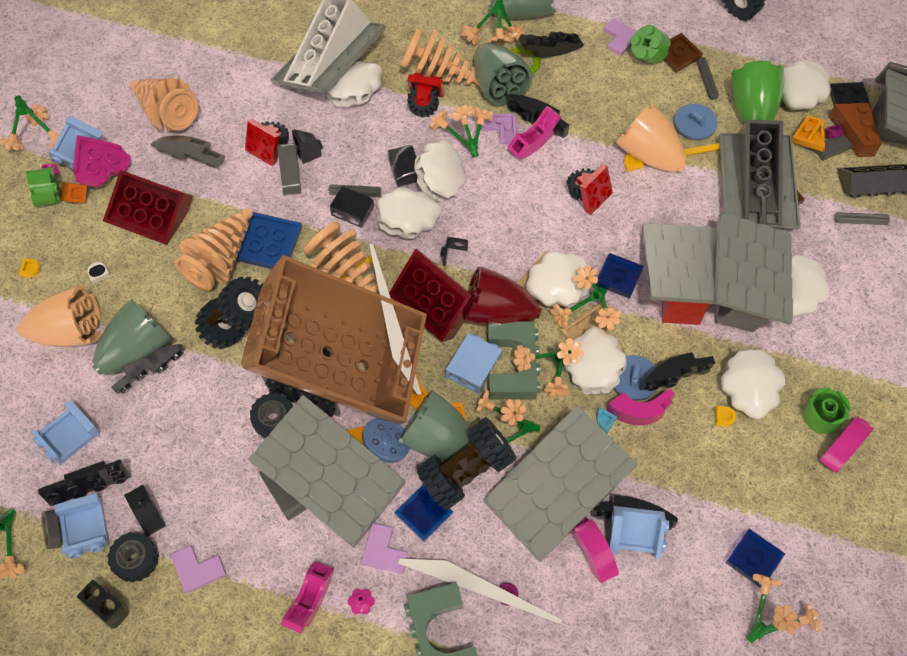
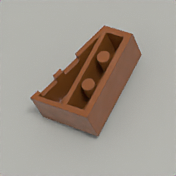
(858, 127)

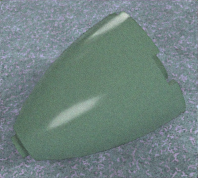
(526, 8)
(501, 73)
(127, 339)
(436, 429)

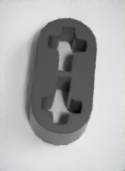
(50, 529)

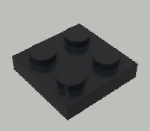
(848, 93)

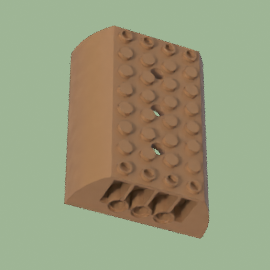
(346, 321)

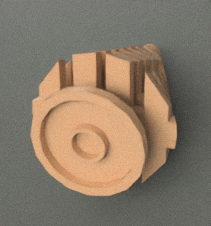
(434, 59)
(166, 102)
(212, 253)
(340, 256)

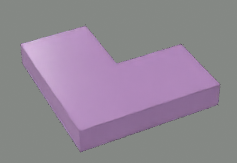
(621, 34)
(504, 124)
(377, 552)
(196, 575)

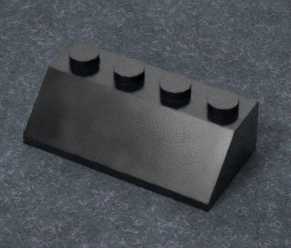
(874, 179)

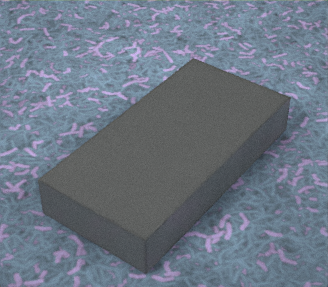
(834, 146)

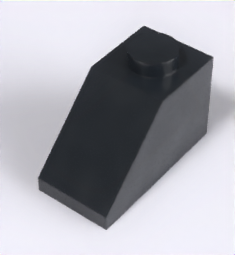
(307, 146)
(145, 510)

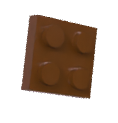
(682, 53)

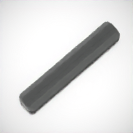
(707, 78)
(371, 191)
(862, 218)

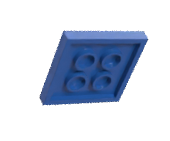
(268, 240)

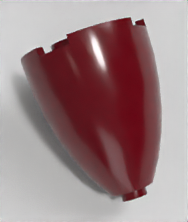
(499, 300)

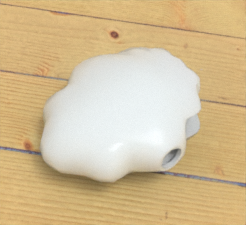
(356, 84)
(805, 85)
(439, 170)
(407, 212)
(553, 280)
(808, 285)
(601, 364)
(753, 382)

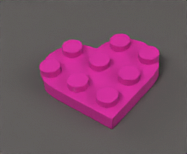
(97, 161)

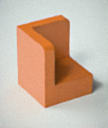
(73, 192)

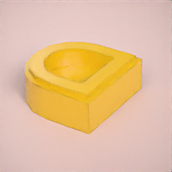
(631, 163)
(29, 268)
(724, 416)

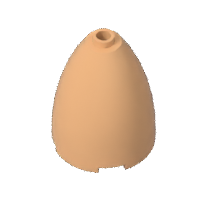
(654, 141)
(63, 320)

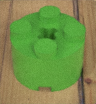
(650, 44)
(43, 187)
(826, 410)

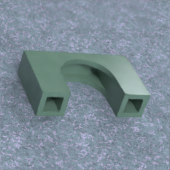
(524, 383)
(424, 608)

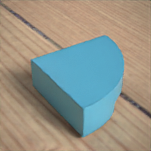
(605, 419)

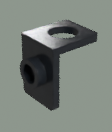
(450, 245)

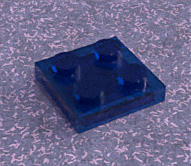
(619, 275)
(422, 514)
(755, 556)

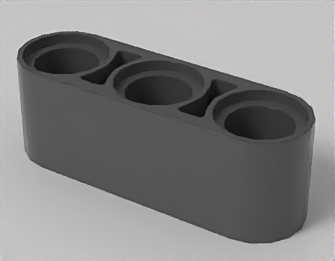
(289, 169)
(287, 503)

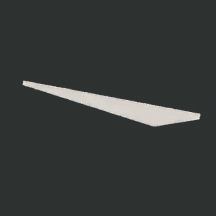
(393, 329)
(452, 573)

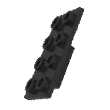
(294, 394)
(85, 480)

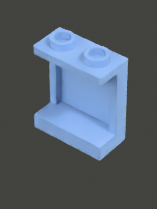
(65, 145)
(473, 363)
(65, 434)
(82, 525)
(638, 530)

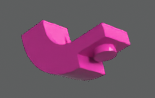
(535, 137)
(640, 412)
(846, 444)
(596, 550)
(309, 598)

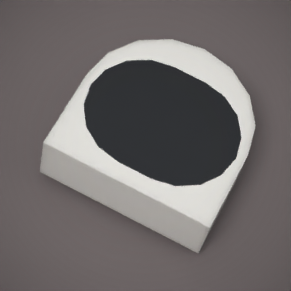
(97, 272)

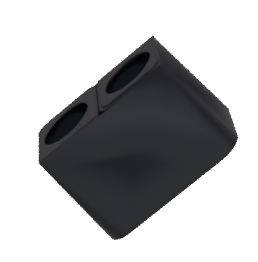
(403, 164)
(353, 204)
(112, 620)

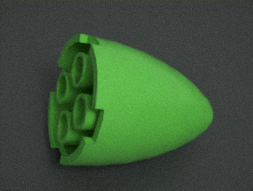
(758, 90)

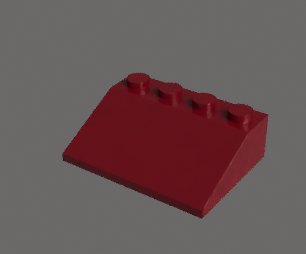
(146, 207)
(433, 292)

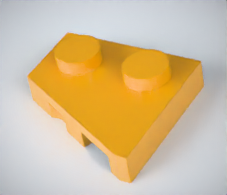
(811, 134)

